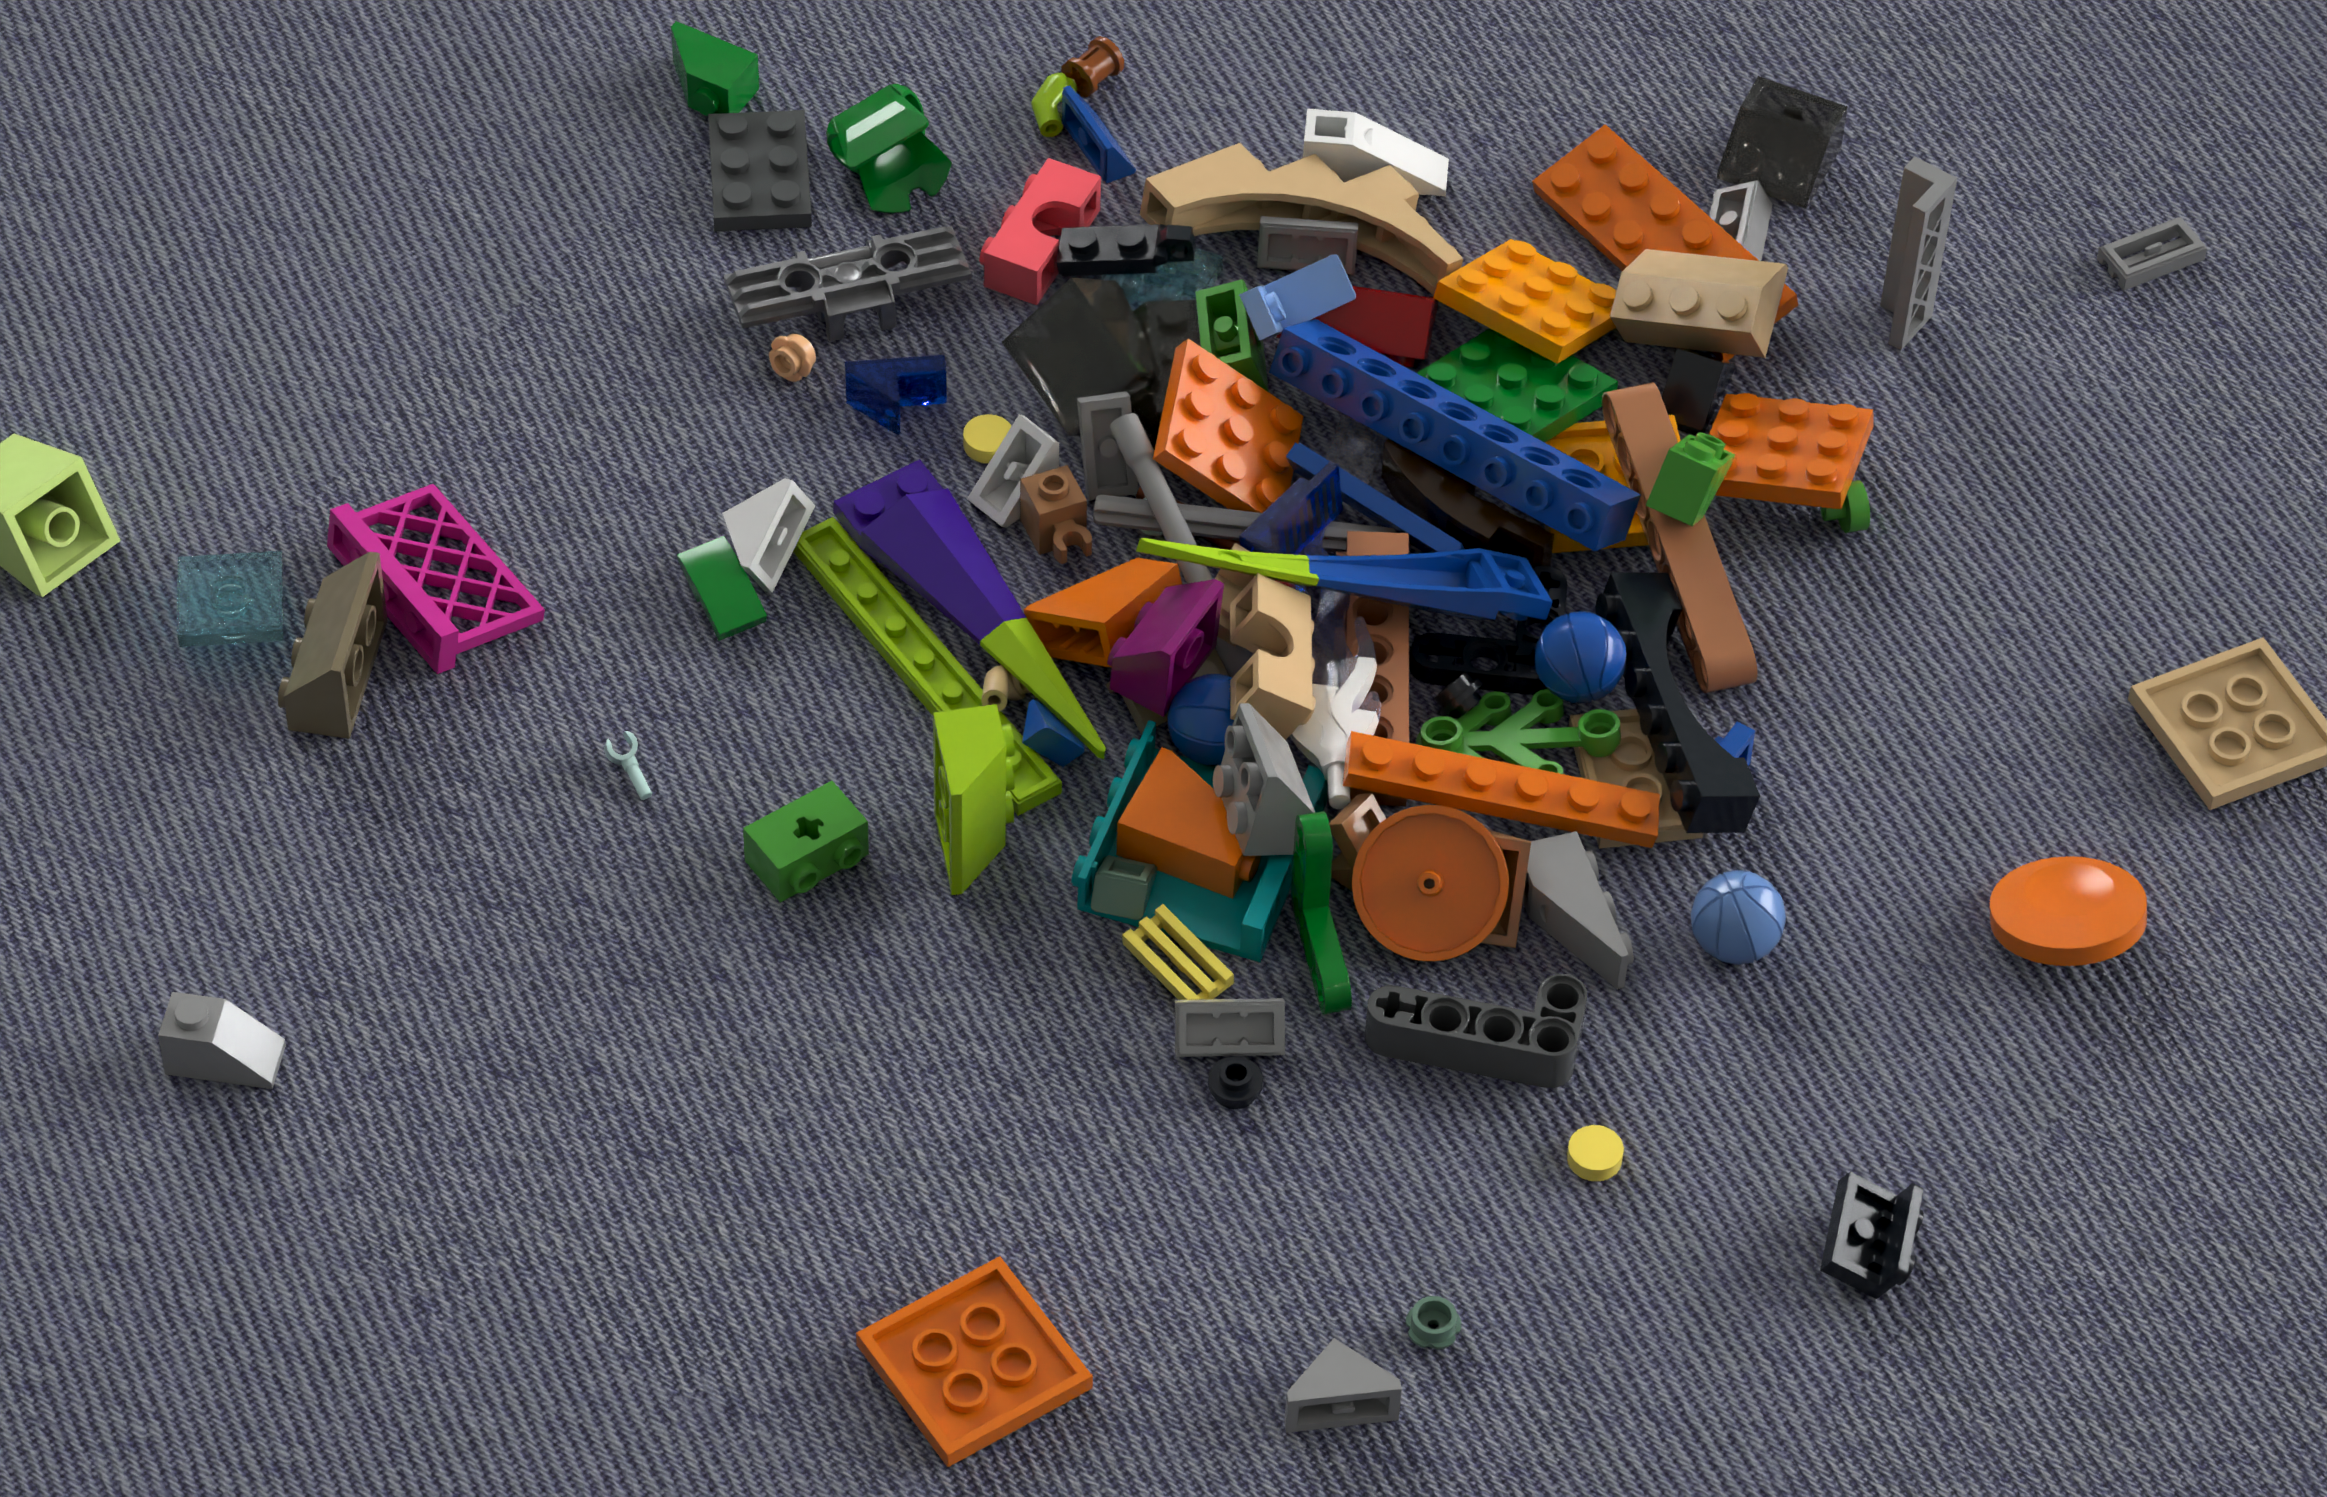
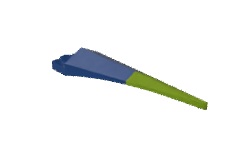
(1452, 583)

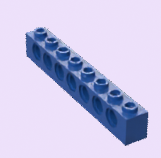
(1455, 434)

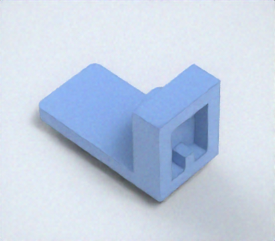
(1298, 297)

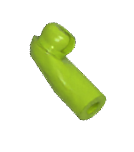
(1046, 102)

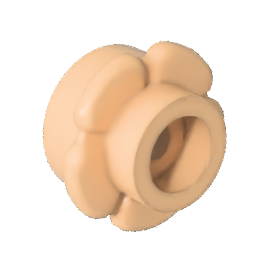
(792, 357)

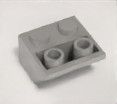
(1260, 786)

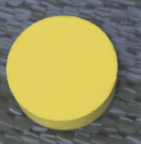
(983, 436)
(1595, 1153)

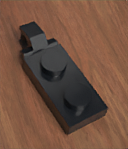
(1123, 249)

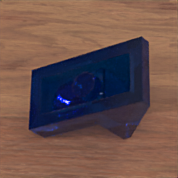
(885, 385)

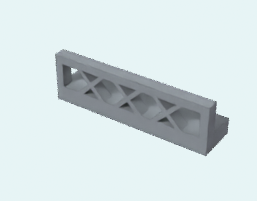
(1917, 248)

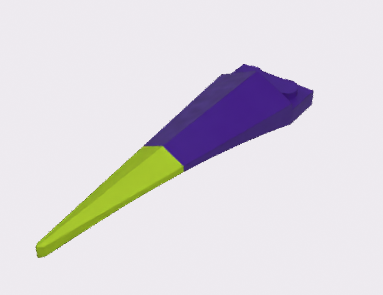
(931, 547)

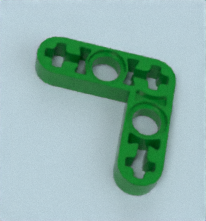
(1312, 913)

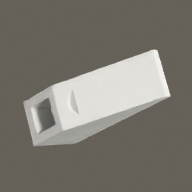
(1358, 146)

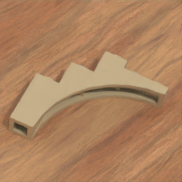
(1235, 189)

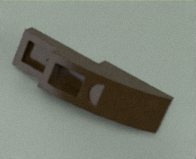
(1454, 509)

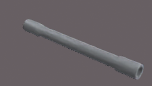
(1139, 457)

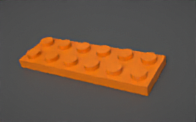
(1632, 207)

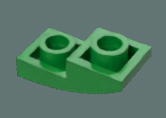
(722, 587)

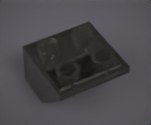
(1783, 141)

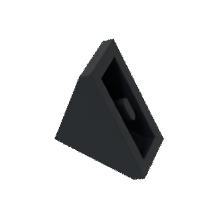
(1695, 388)

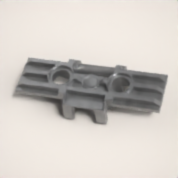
(847, 280)

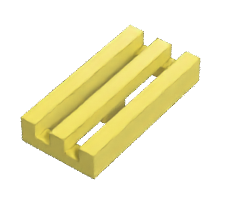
(1190, 943)

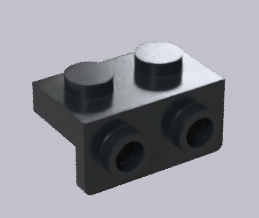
(1872, 1235)

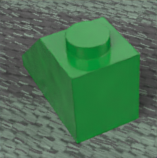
(712, 71)

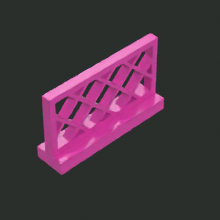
(424, 618)

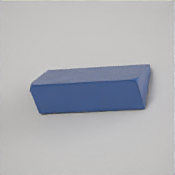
(1094, 138)

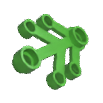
(1512, 738)

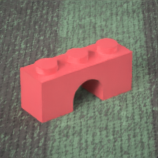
(1022, 253)

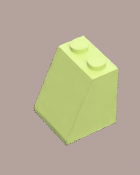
(48, 514)

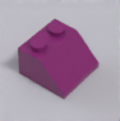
(1167, 644)

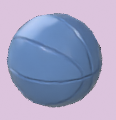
(1738, 917)

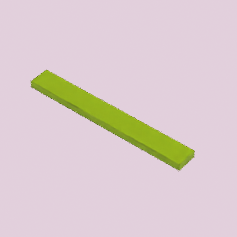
(911, 645)

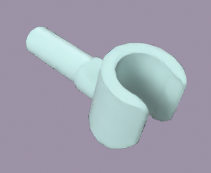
(630, 764)

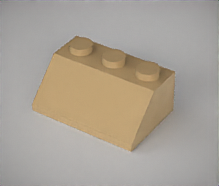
(1699, 302)

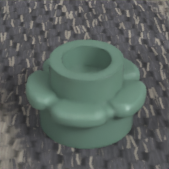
(1433, 1311)

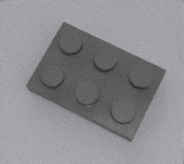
(759, 170)

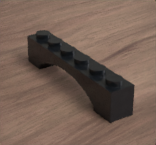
(1704, 780)

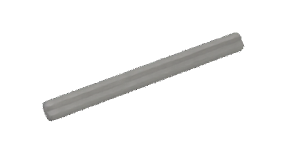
(1207, 521)

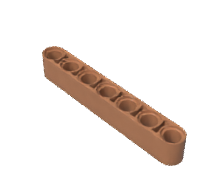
(1710, 615)

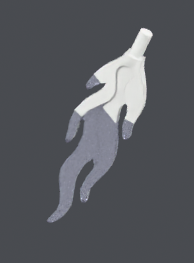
(1338, 686)

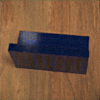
(1296, 515)

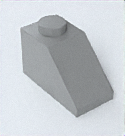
(218, 1042)

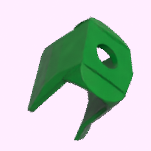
(889, 148)

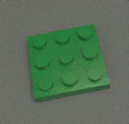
(1521, 384)

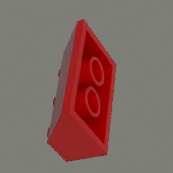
(1387, 323)

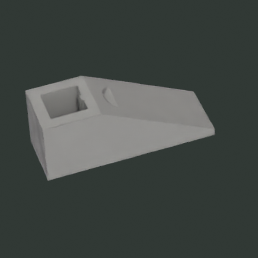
(1570, 905)

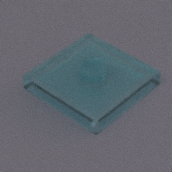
(230, 598)

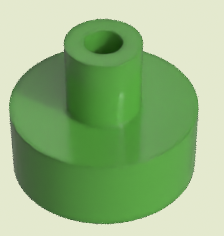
(1855, 511)

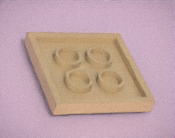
(2234, 722)

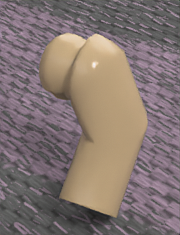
(1000, 687)

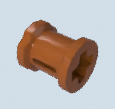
(1094, 65)

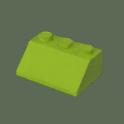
(971, 789)

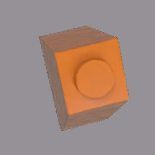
(1094, 614)
(1183, 829)

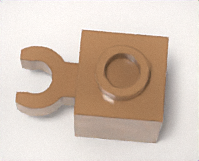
(1055, 512)

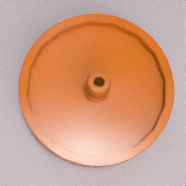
(1430, 883)
(2068, 911)

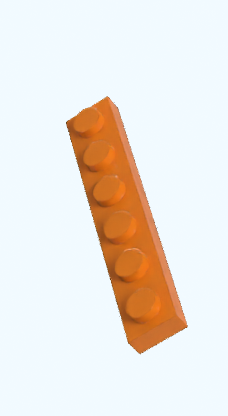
(1501, 789)

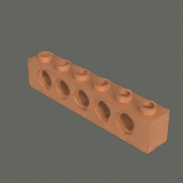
(1390, 635)

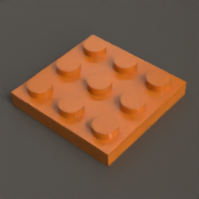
(1225, 432)
(1791, 449)
(974, 1361)

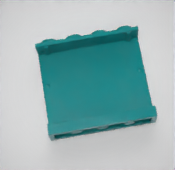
(1221, 923)

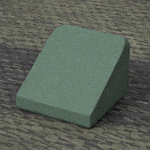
(1123, 887)

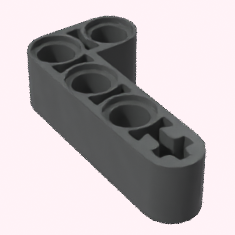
(1482, 1036)

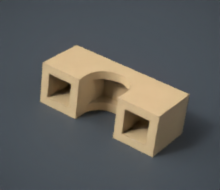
(1278, 630)

